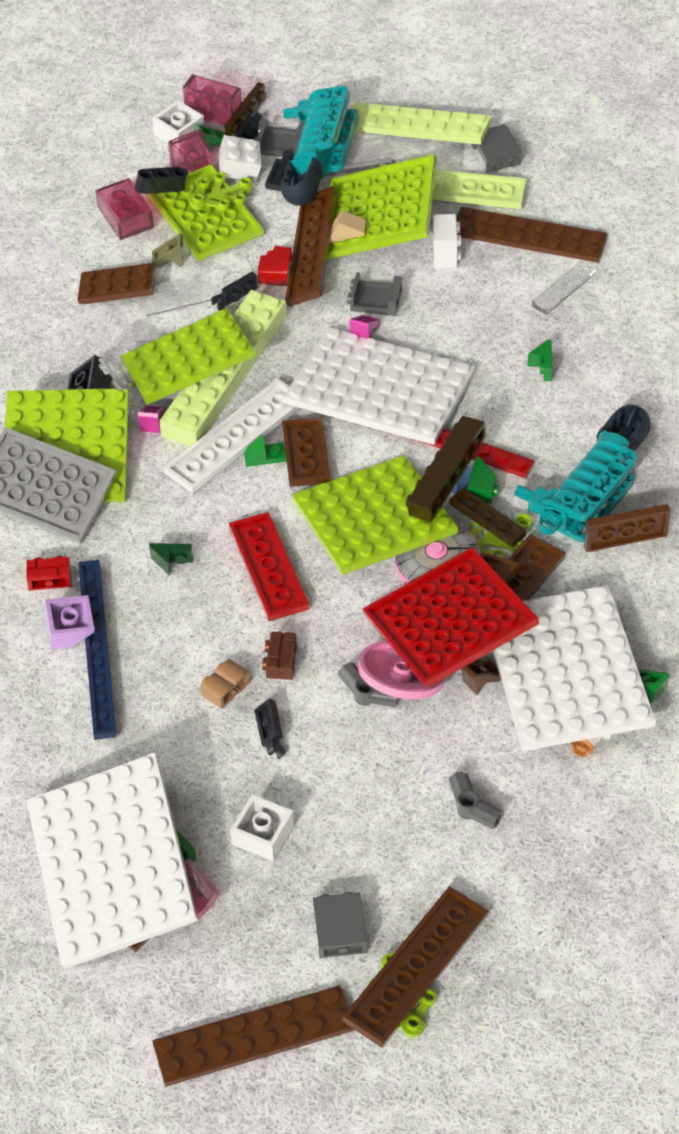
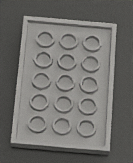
(50, 485)

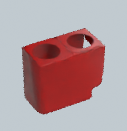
(274, 266)

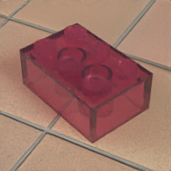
(211, 98)
(124, 209)

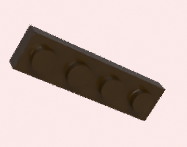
(245, 109)
(487, 517)

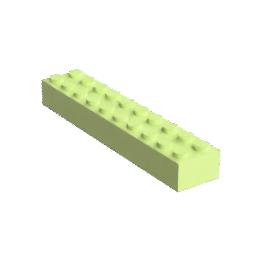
(202, 403)

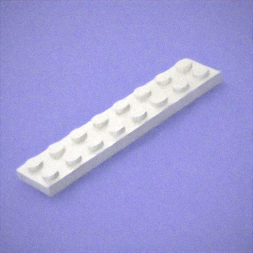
(231, 437)

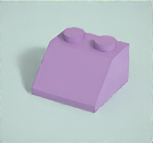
(68, 621)

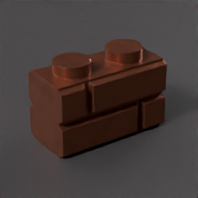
(280, 656)

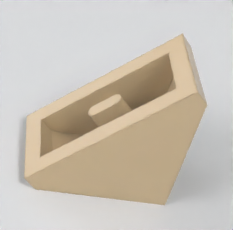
(347, 226)

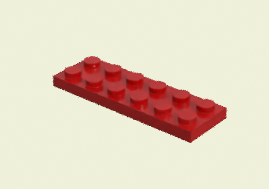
(268, 566)

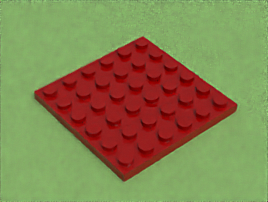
(450, 617)

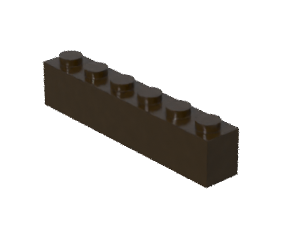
(446, 468)

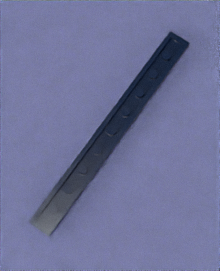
(97, 654)

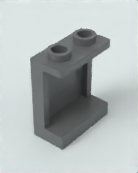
(277, 140)
(499, 149)
(374, 296)
(340, 925)

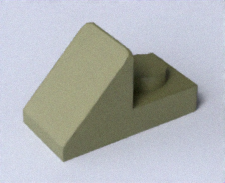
(168, 251)

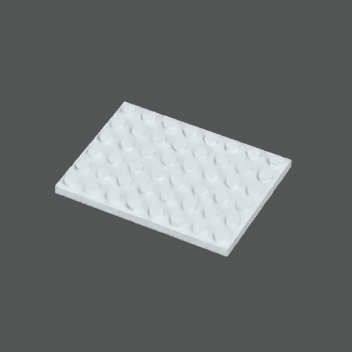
(380, 385)
(572, 672)
(111, 861)

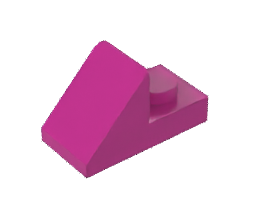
(363, 325)
(150, 417)

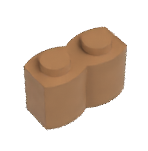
(225, 683)

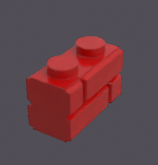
(48, 573)

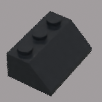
(89, 376)

